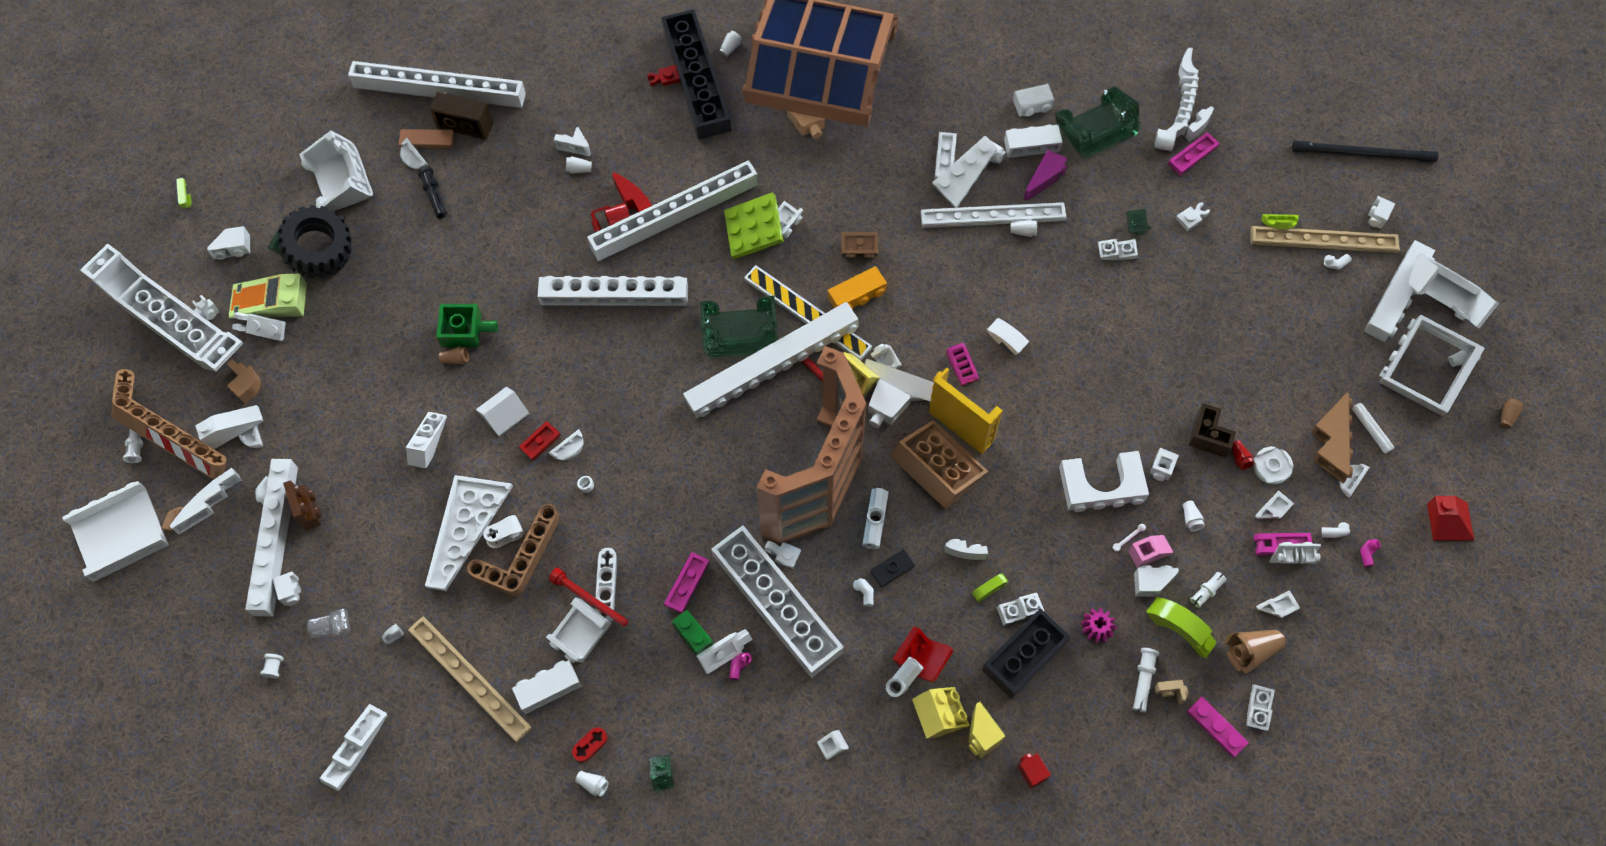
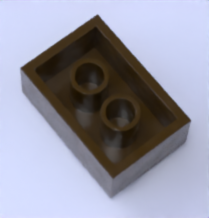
(461, 115)

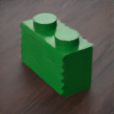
(692, 632)

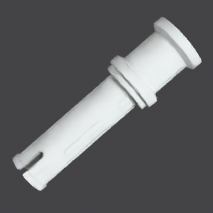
(133, 448)
(1146, 670)

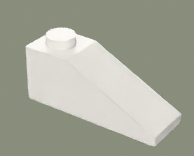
(228, 425)

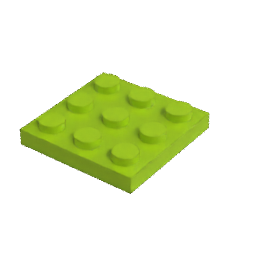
(753, 225)

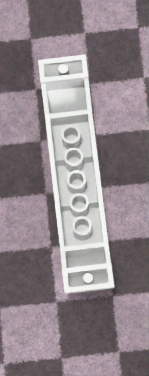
(160, 310)

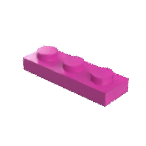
(1193, 153)
(686, 583)
(1217, 727)

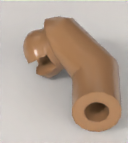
(171, 515)

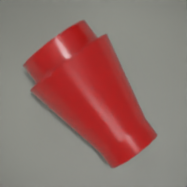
(1242, 456)

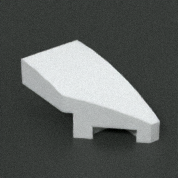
(1275, 507)
(1280, 605)

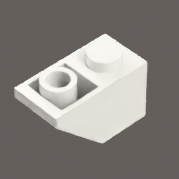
(230, 243)
(1152, 581)

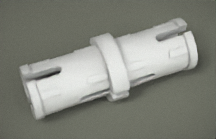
(1208, 589)

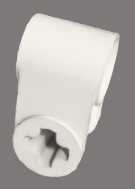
(505, 532)

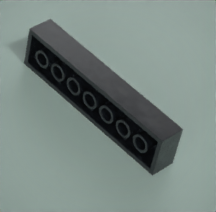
(696, 74)

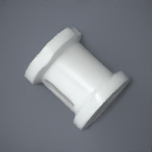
(271, 666)

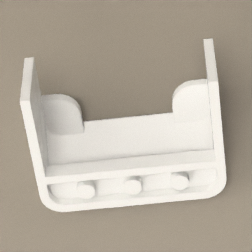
(1451, 289)

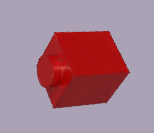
(1033, 770)

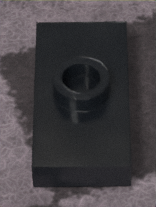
(892, 568)

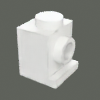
(1380, 212)
(1165, 459)
(287, 588)

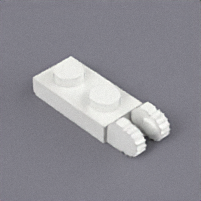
(261, 326)

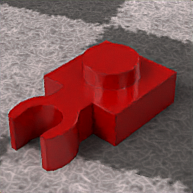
(665, 76)

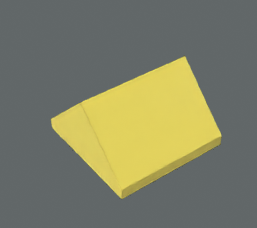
(864, 376)

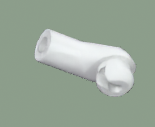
(1341, 531)

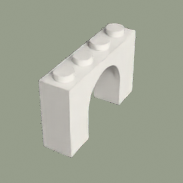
(1081, 495)

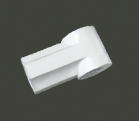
(904, 676)

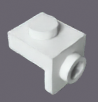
(885, 355)

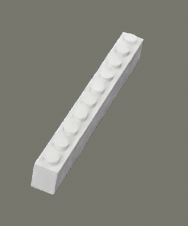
(429, 82)
(673, 210)
(771, 360)

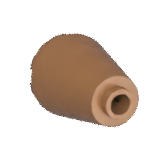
(1253, 648)

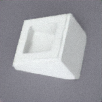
(832, 744)

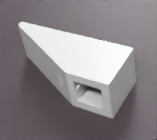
(425, 440)

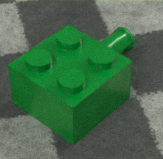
(462, 325)

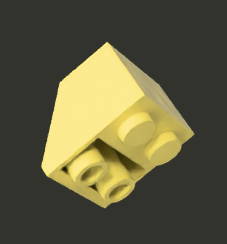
(940, 712)

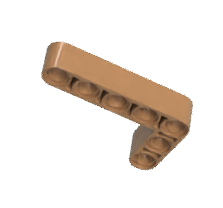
(521, 558)

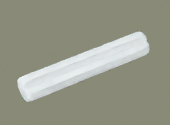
(1373, 428)

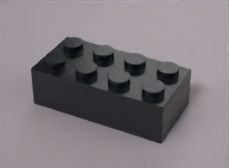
(1026, 653)

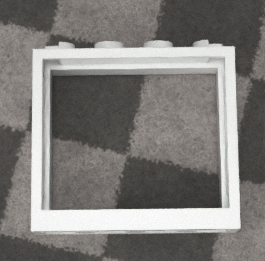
(1447, 335)

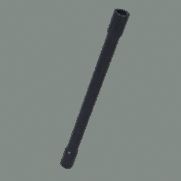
(1307, 146)

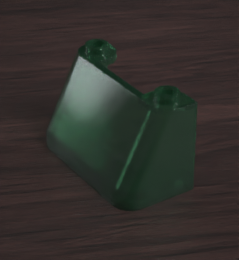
(1102, 126)
(738, 331)

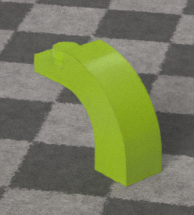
(1184, 622)

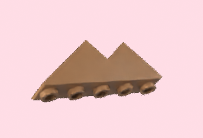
(1335, 434)

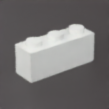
(1032, 141)
(546, 686)

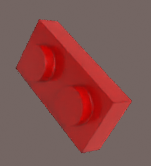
(539, 441)

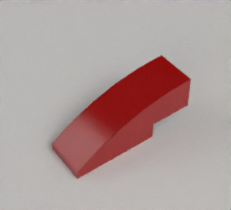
(630, 193)

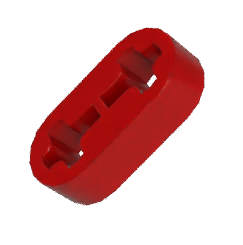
(585, 741)

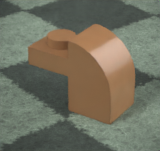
(246, 383)

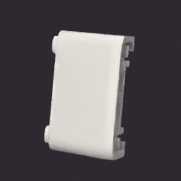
(337, 171)

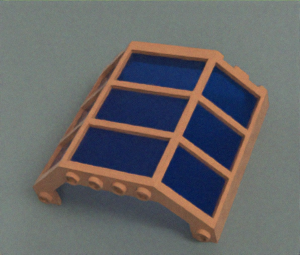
(818, 58)

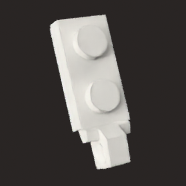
(723, 650)

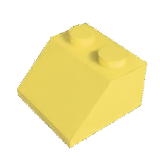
(984, 732)

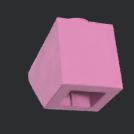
(1149, 550)

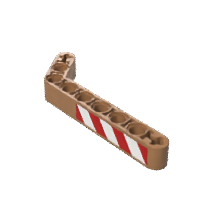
(161, 431)

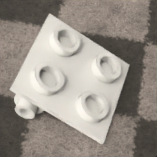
(1296, 553)

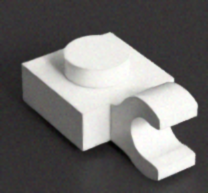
(785, 555)

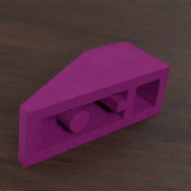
(1046, 174)

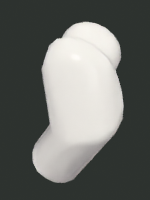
(1332, 263)
(261, 490)
(863, 586)

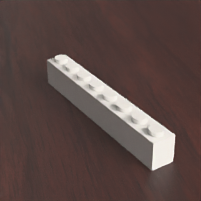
(271, 539)

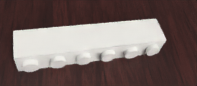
(1396, 296)

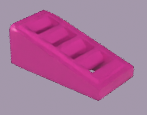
(961, 348)

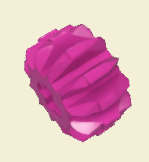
(1105, 622)

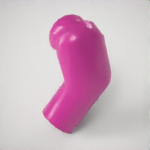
(1368, 550)
(737, 664)

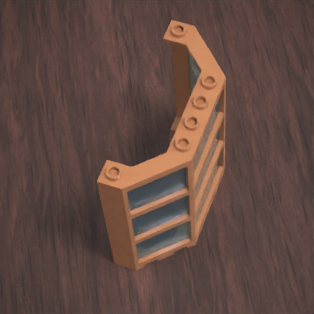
(812, 497)

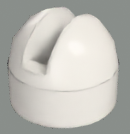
(585, 484)

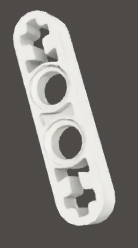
(610, 585)

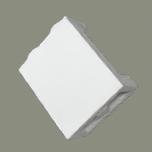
(579, 631)

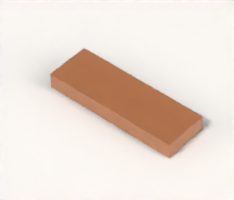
(428, 138)

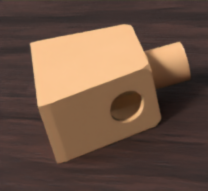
(807, 124)

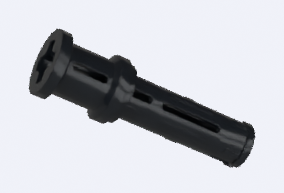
(430, 186)

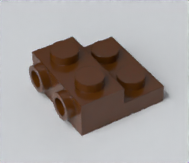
(303, 505)

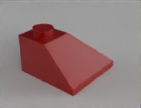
(1450, 519)

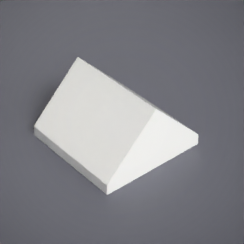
(503, 411)

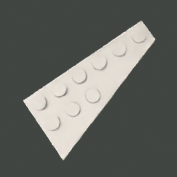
(466, 516)

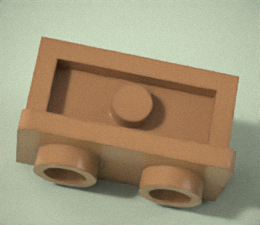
(859, 243)

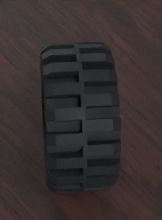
(314, 220)

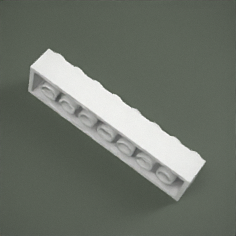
(777, 601)

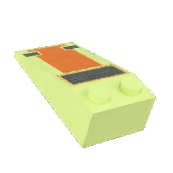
(270, 296)

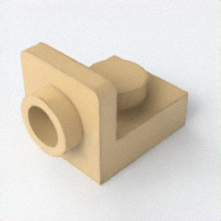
(1168, 689)

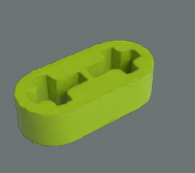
(990, 587)

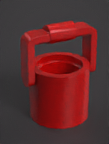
(613, 215)

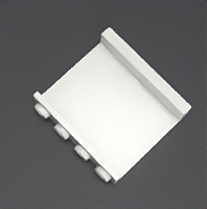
(116, 530)

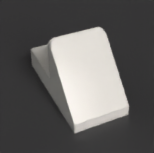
(574, 145)

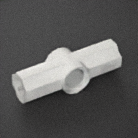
(873, 529)

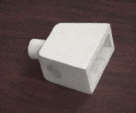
(887, 404)

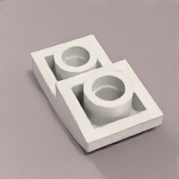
(1200, 123)
(1118, 250)
(1005, 333)
(959, 549)
(1019, 609)
(1260, 707)

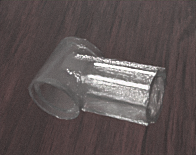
(336, 623)

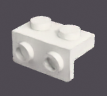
(788, 217)

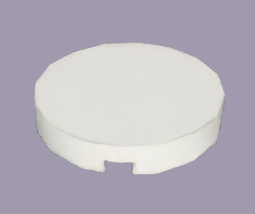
(1273, 465)

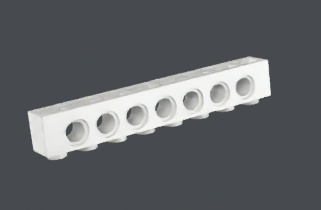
(620, 297)

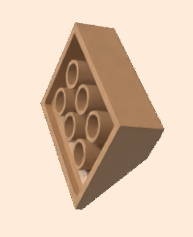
(938, 463)

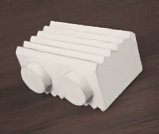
(1033, 100)

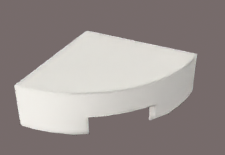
(392, 634)

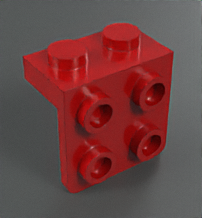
(927, 652)

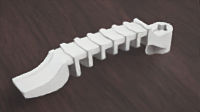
(1188, 81)

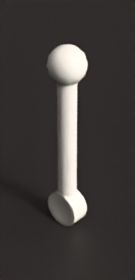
(1116, 547)

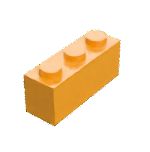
(858, 289)

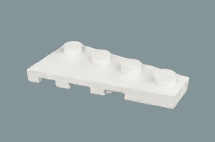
(961, 175)

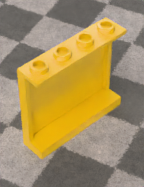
(962, 414)

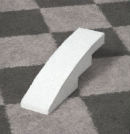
(200, 506)
(354, 747)

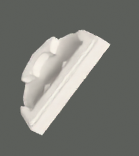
(411, 156)
(251, 438)
(569, 447)
(1351, 483)

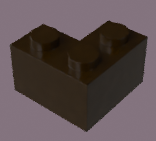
(1208, 435)

